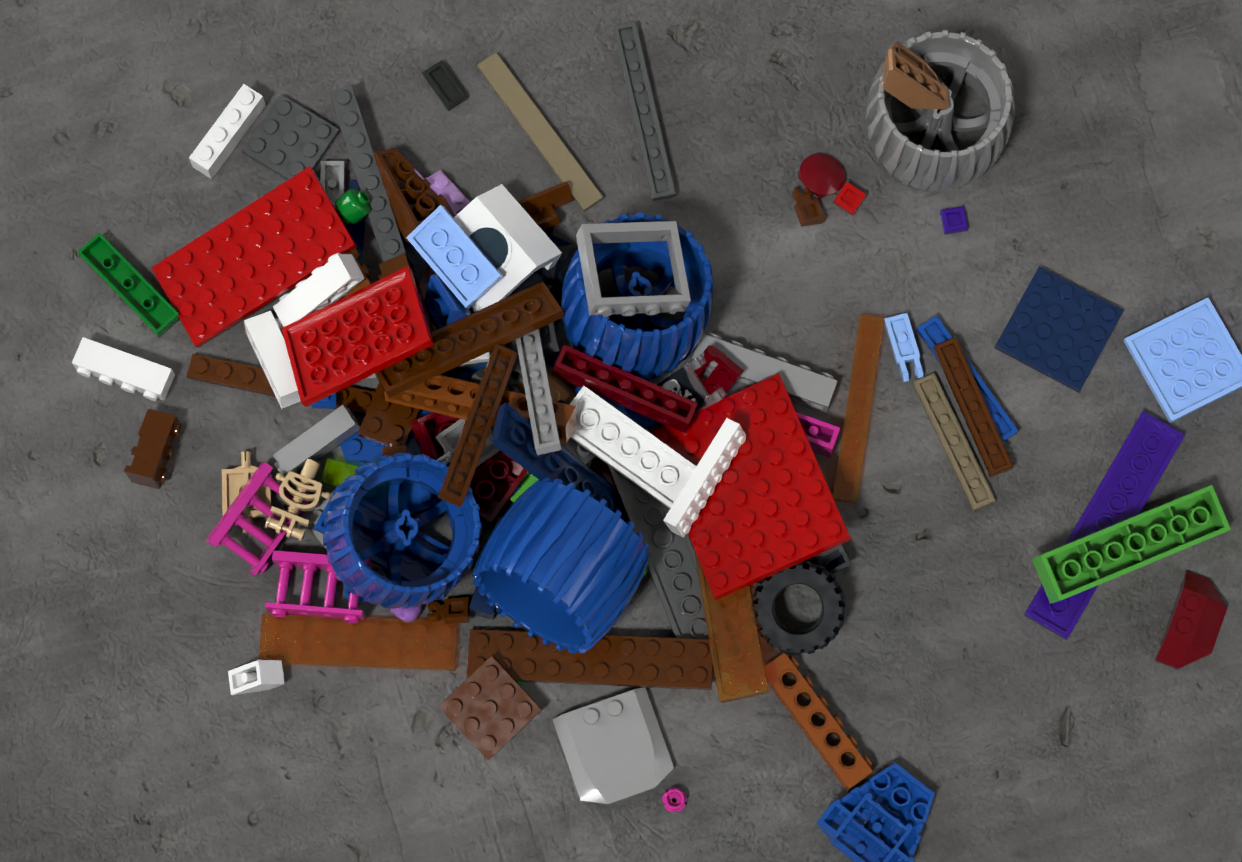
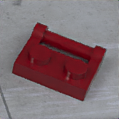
(723, 375)

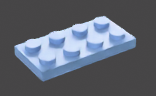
(454, 256)

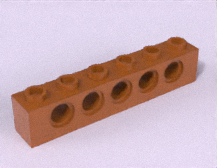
(847, 776)

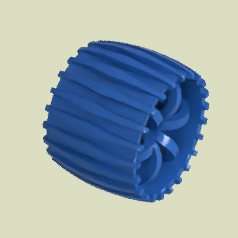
(634, 350)
(350, 564)
(561, 565)

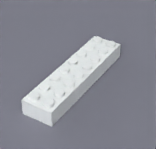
(705, 477)

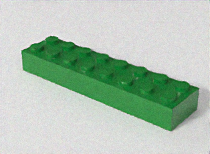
(129, 285)

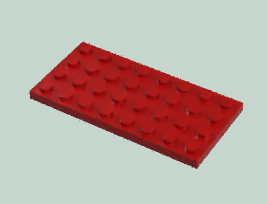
(253, 257)

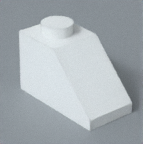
(256, 677)

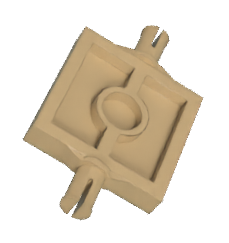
(233, 482)

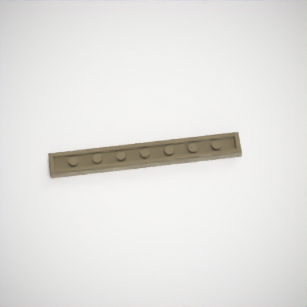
(539, 131)

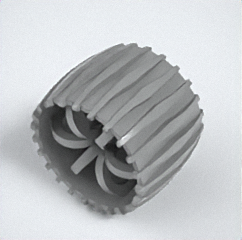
(938, 171)

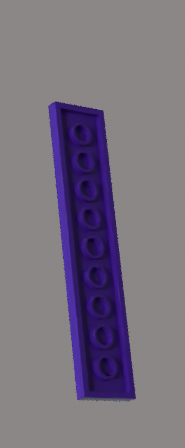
(1117, 498)

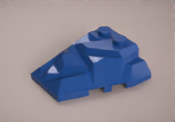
(879, 818)

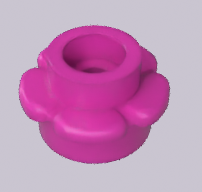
(674, 793)

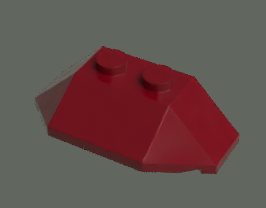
(1192, 623)

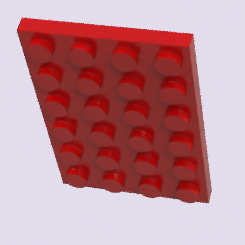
(357, 336)

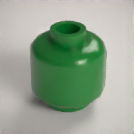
(352, 206)

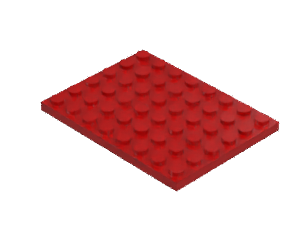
(770, 500)

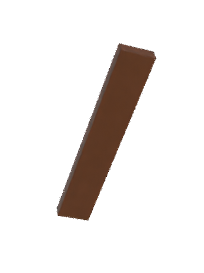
(973, 407)

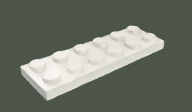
(629, 448)

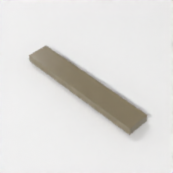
(953, 442)

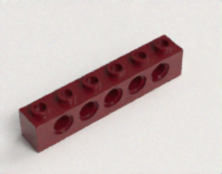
(624, 388)

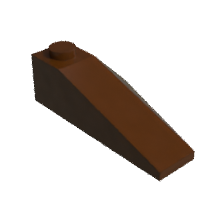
(408, 194)

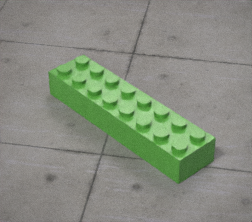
(1131, 544)

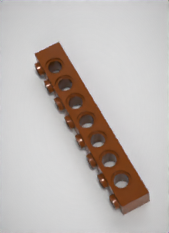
(455, 397)

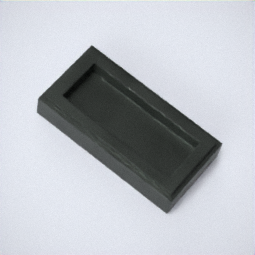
(445, 85)

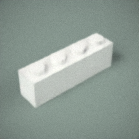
(227, 131)
(321, 289)
(271, 351)
(123, 369)

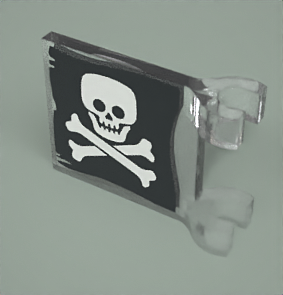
(687, 384)

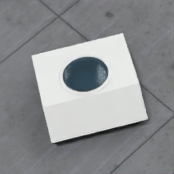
(508, 240)

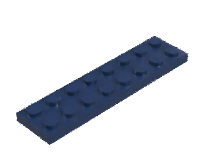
(515, 438)

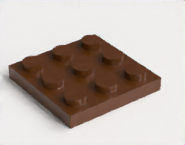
(490, 707)

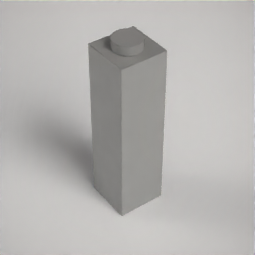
(317, 441)

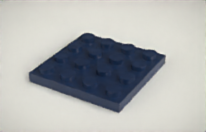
(1059, 329)

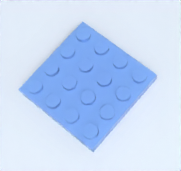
(1187, 359)

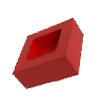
(849, 198)

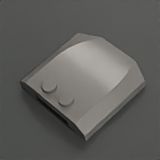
(614, 748)

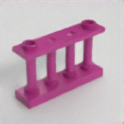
(235, 517)
(311, 563)

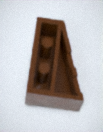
(153, 449)

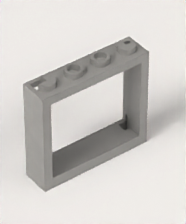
(632, 232)

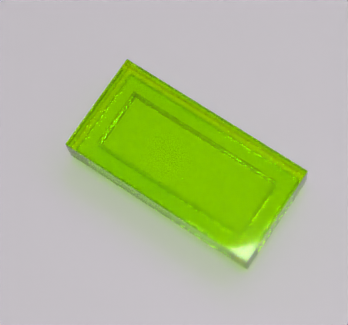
(337, 471)

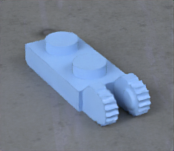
(903, 344)

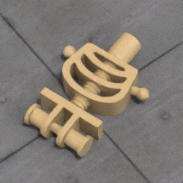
(306, 478)

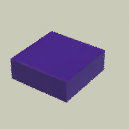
(954, 220)

